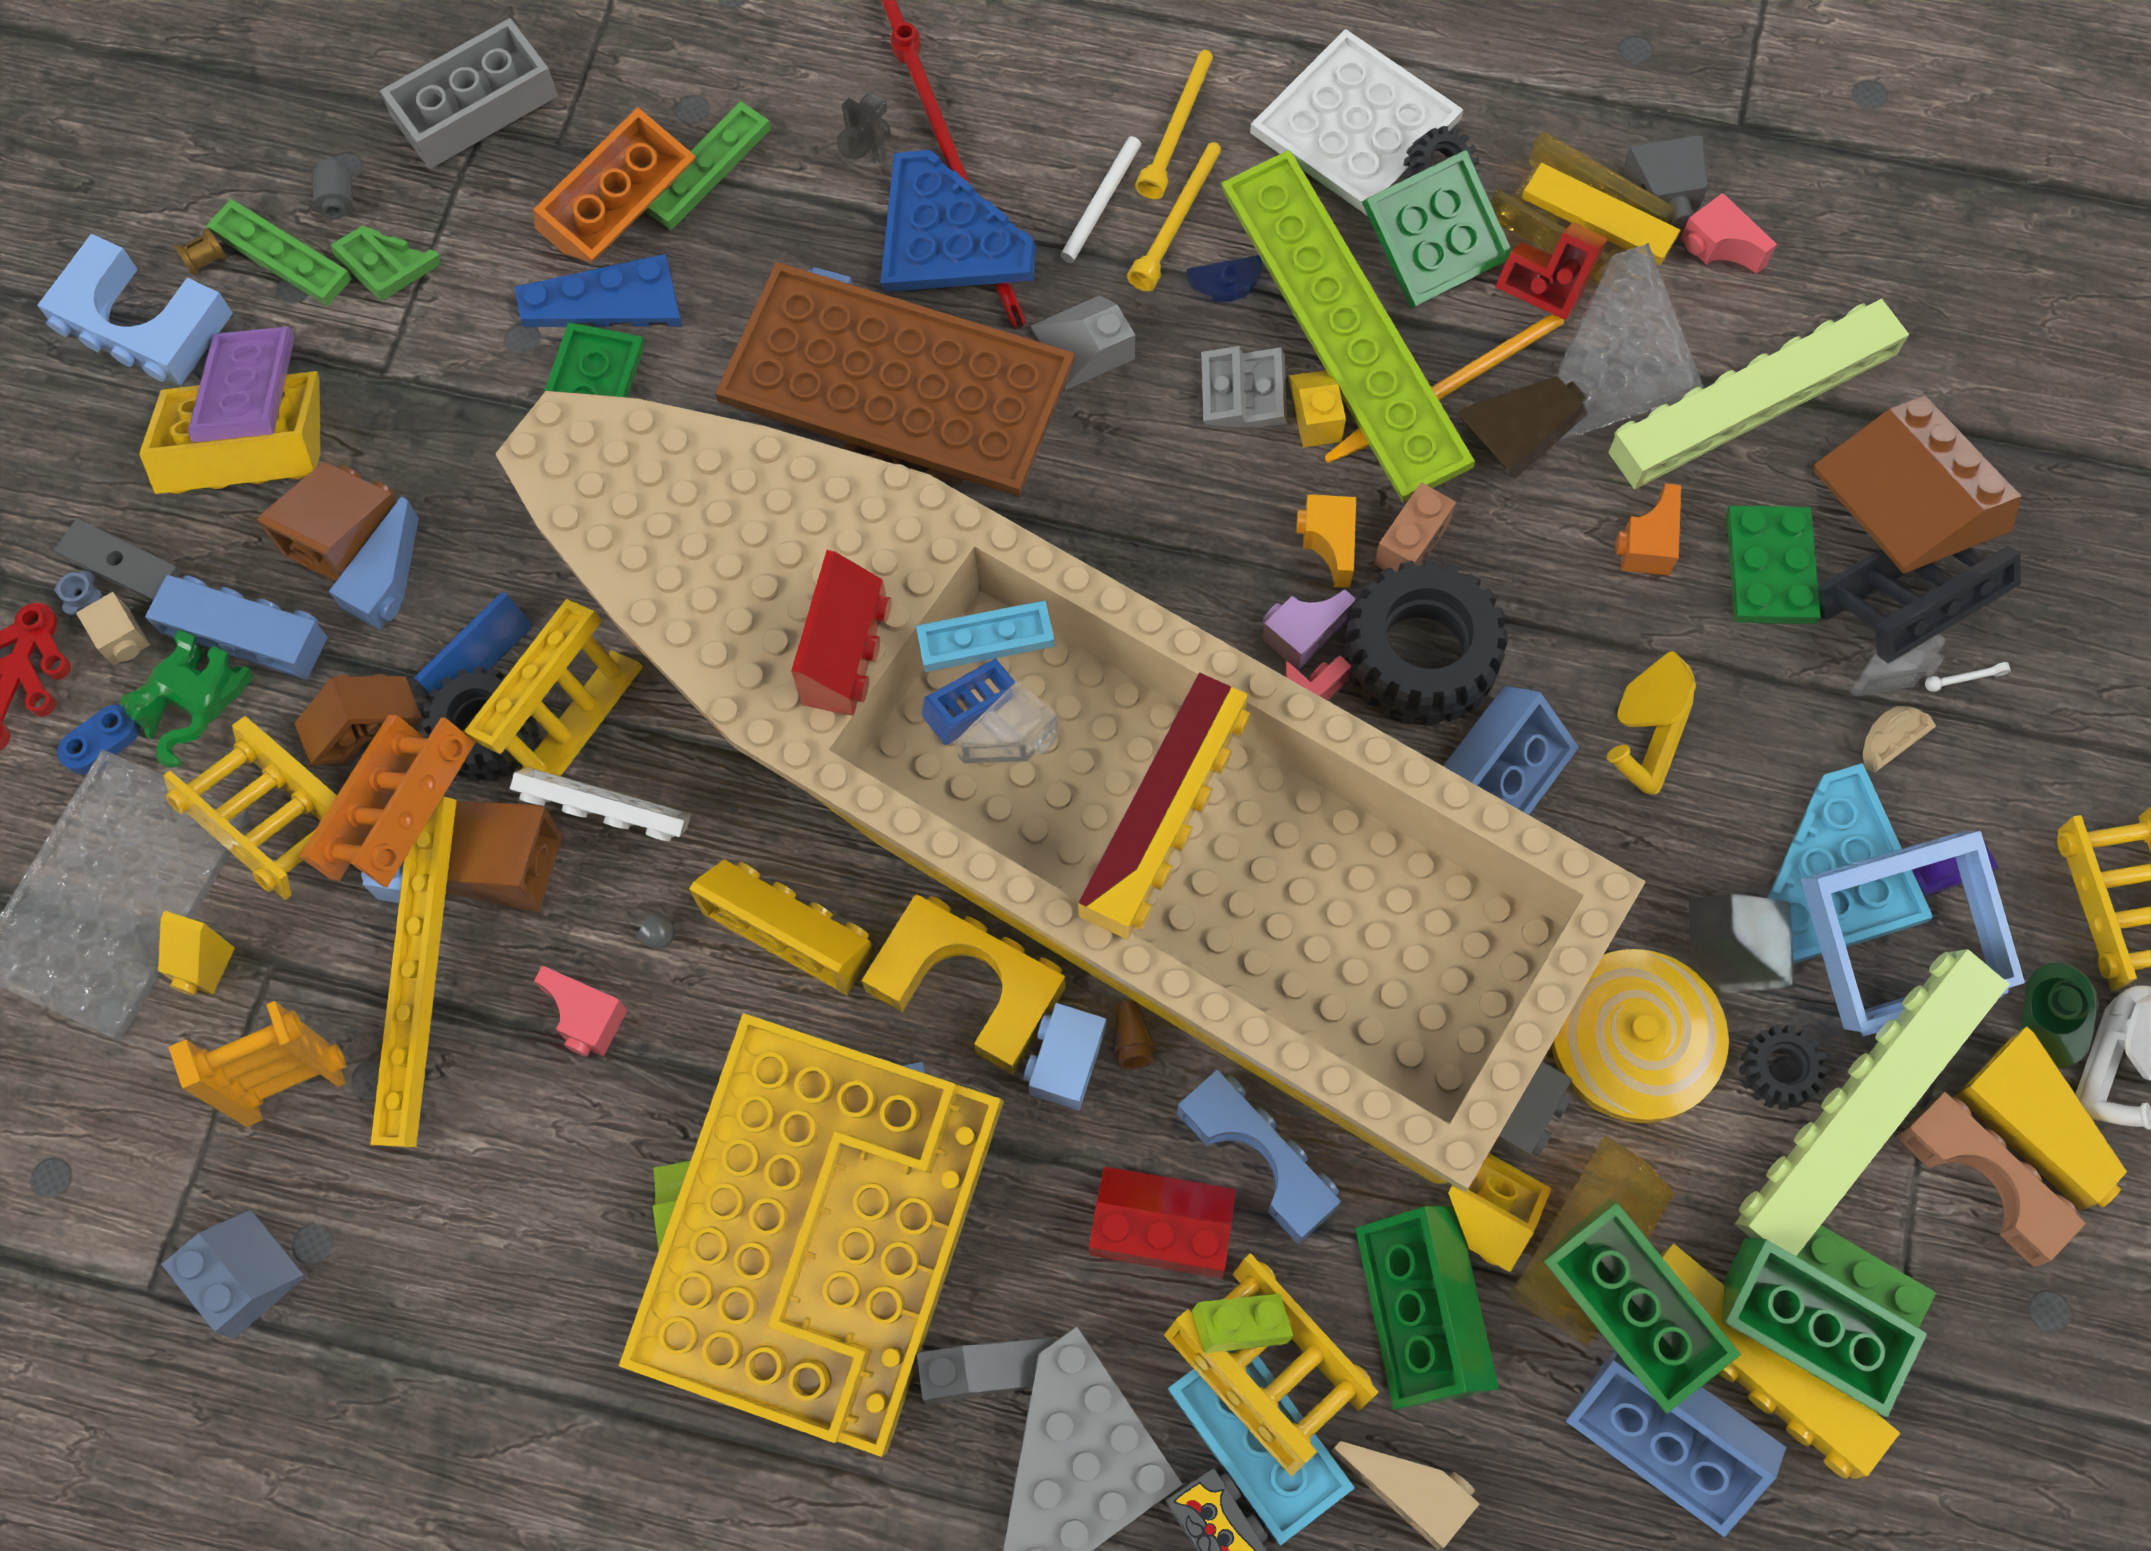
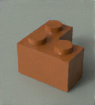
(351, 713)

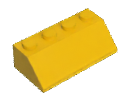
(783, 924)

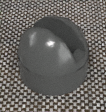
(656, 931)

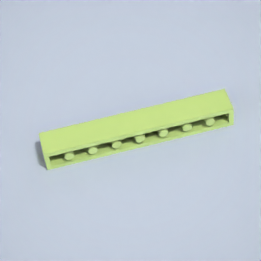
(1757, 393)
(1872, 1101)

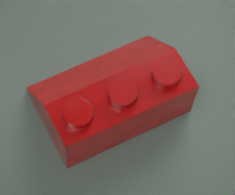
(840, 636)
(1162, 1222)

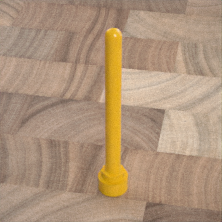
(1153, 179)
(1146, 271)

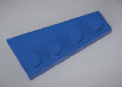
(618, 293)

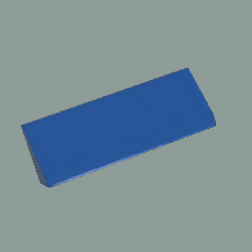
(478, 644)

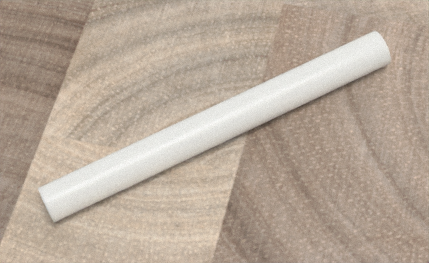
(1100, 199)

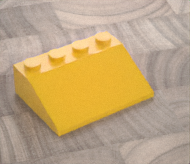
(182, 465)

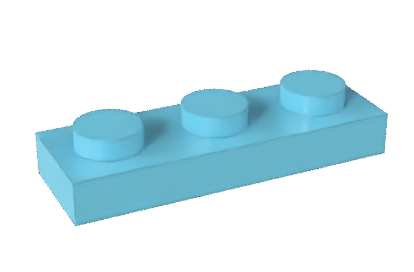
(985, 636)

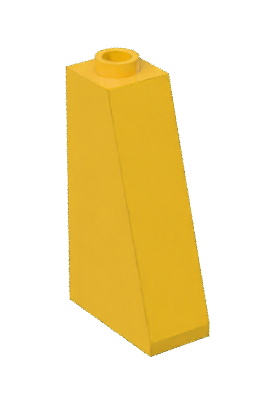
(2043, 1120)

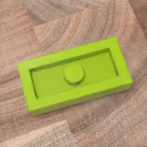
(1242, 1323)

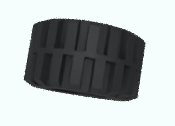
(462, 700)

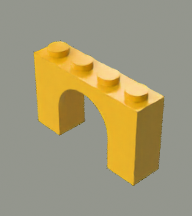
(931, 934)

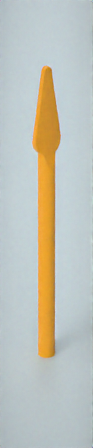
(1357, 441)

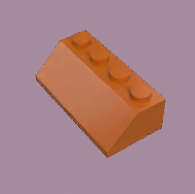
(611, 187)

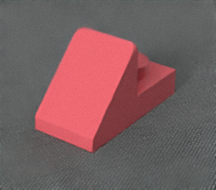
(1325, 679)

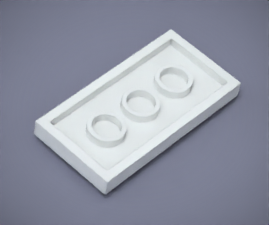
(585, 799)

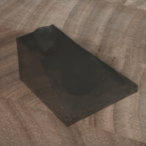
(1742, 943)

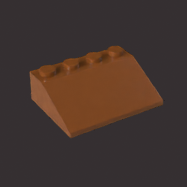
(1919, 486)

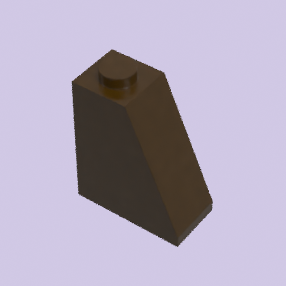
(1525, 421)

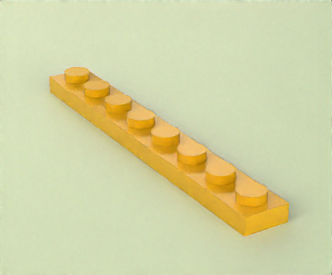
(413, 982)

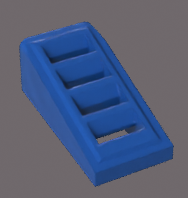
(945, 714)

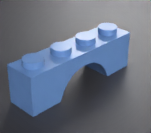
(1220, 1114)

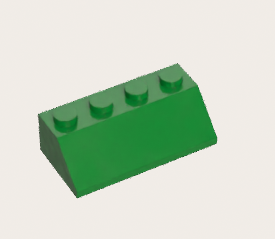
(1640, 1305)
(1426, 1307)
(1819, 1324)

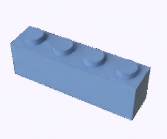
(237, 625)

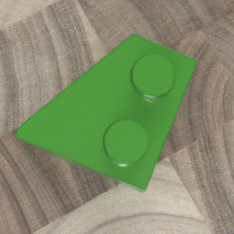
(382, 261)

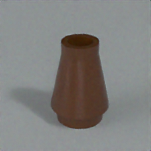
(1132, 1038)

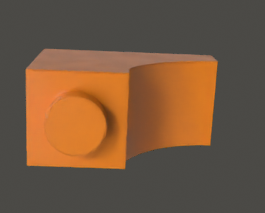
(1652, 540)

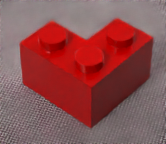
(1556, 279)

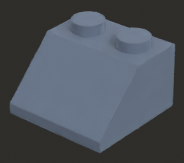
(233, 1272)

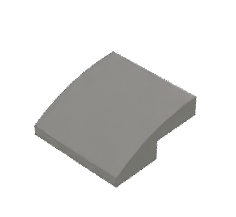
(1244, 387)

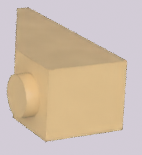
(1420, 1494)

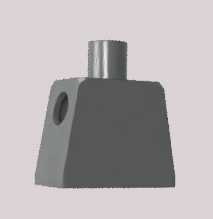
(1671, 172)

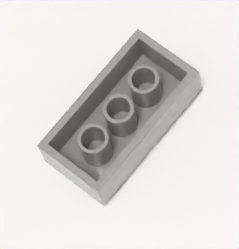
(469, 93)

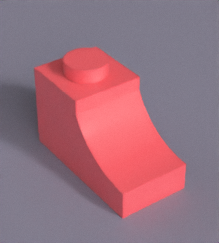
(1728, 234)
(586, 1014)

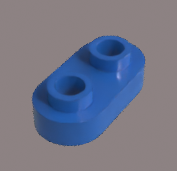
(96, 736)

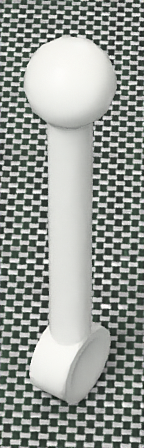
(1935, 683)

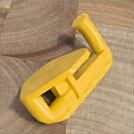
(1660, 699)

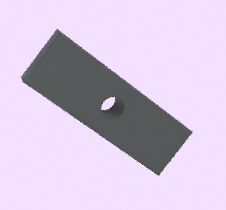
(114, 559)

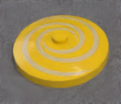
(1643, 1038)

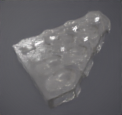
(1628, 345)

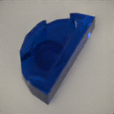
(1226, 279)

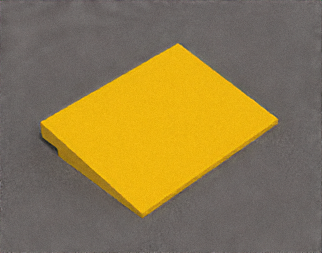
(812, 1235)

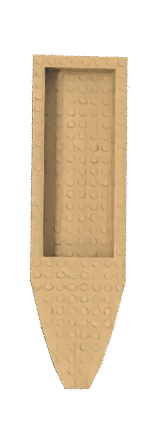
(1340, 896)

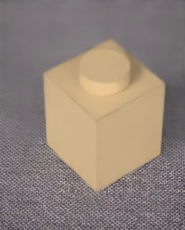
(113, 629)

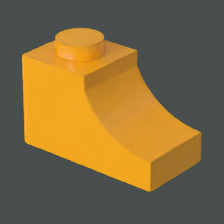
(1330, 532)

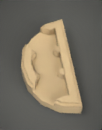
(1893, 734)

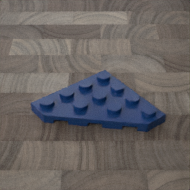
(947, 232)

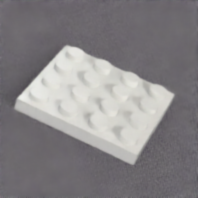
(1353, 119)

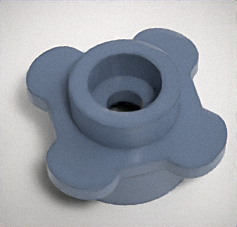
(73, 583)

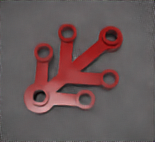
(18, 666)

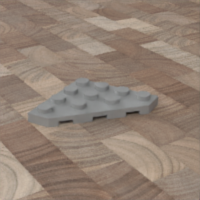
(1082, 1457)

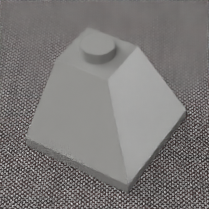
(1094, 333)

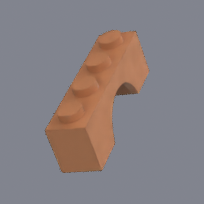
(2034, 1217)

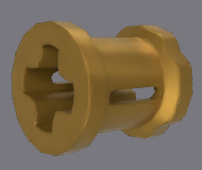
(200, 252)

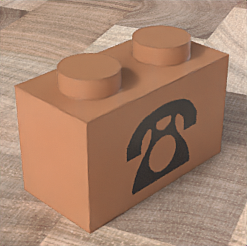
(1415, 529)

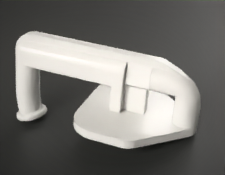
(2127, 1027)

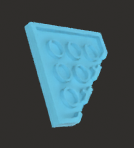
(1838, 829)

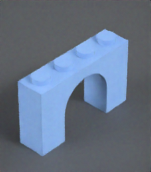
(164, 346)

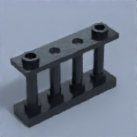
(1924, 615)

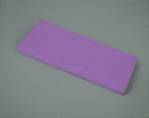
(242, 384)

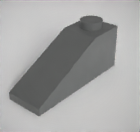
(978, 1370)

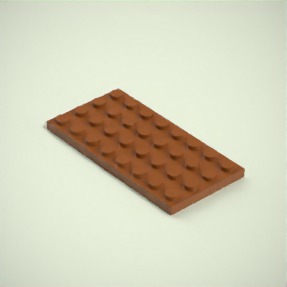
(896, 378)

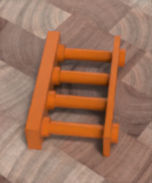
(381, 775)

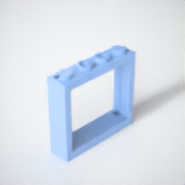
(1982, 897)

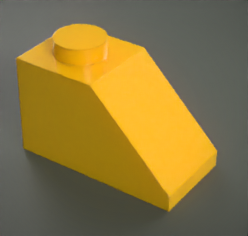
(1317, 408)
(191, 954)

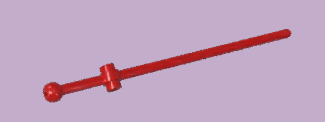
(906, 47)

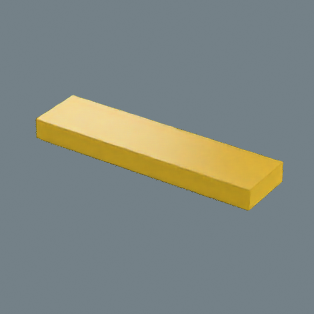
(1599, 212)

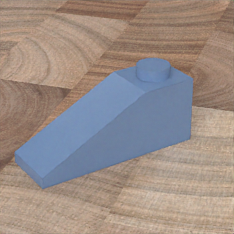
(379, 572)

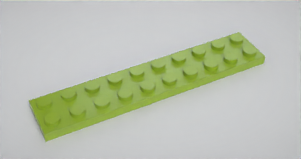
(1347, 325)

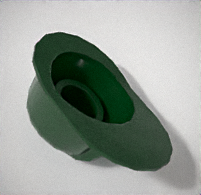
(2061, 1011)

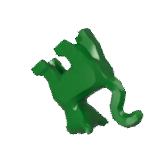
(195, 692)

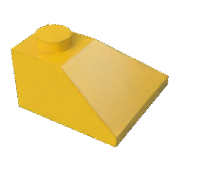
(1499, 1211)

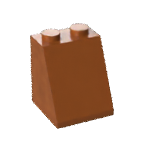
(327, 518)
(502, 853)

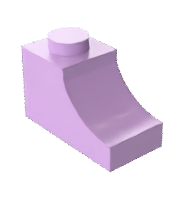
(1302, 628)

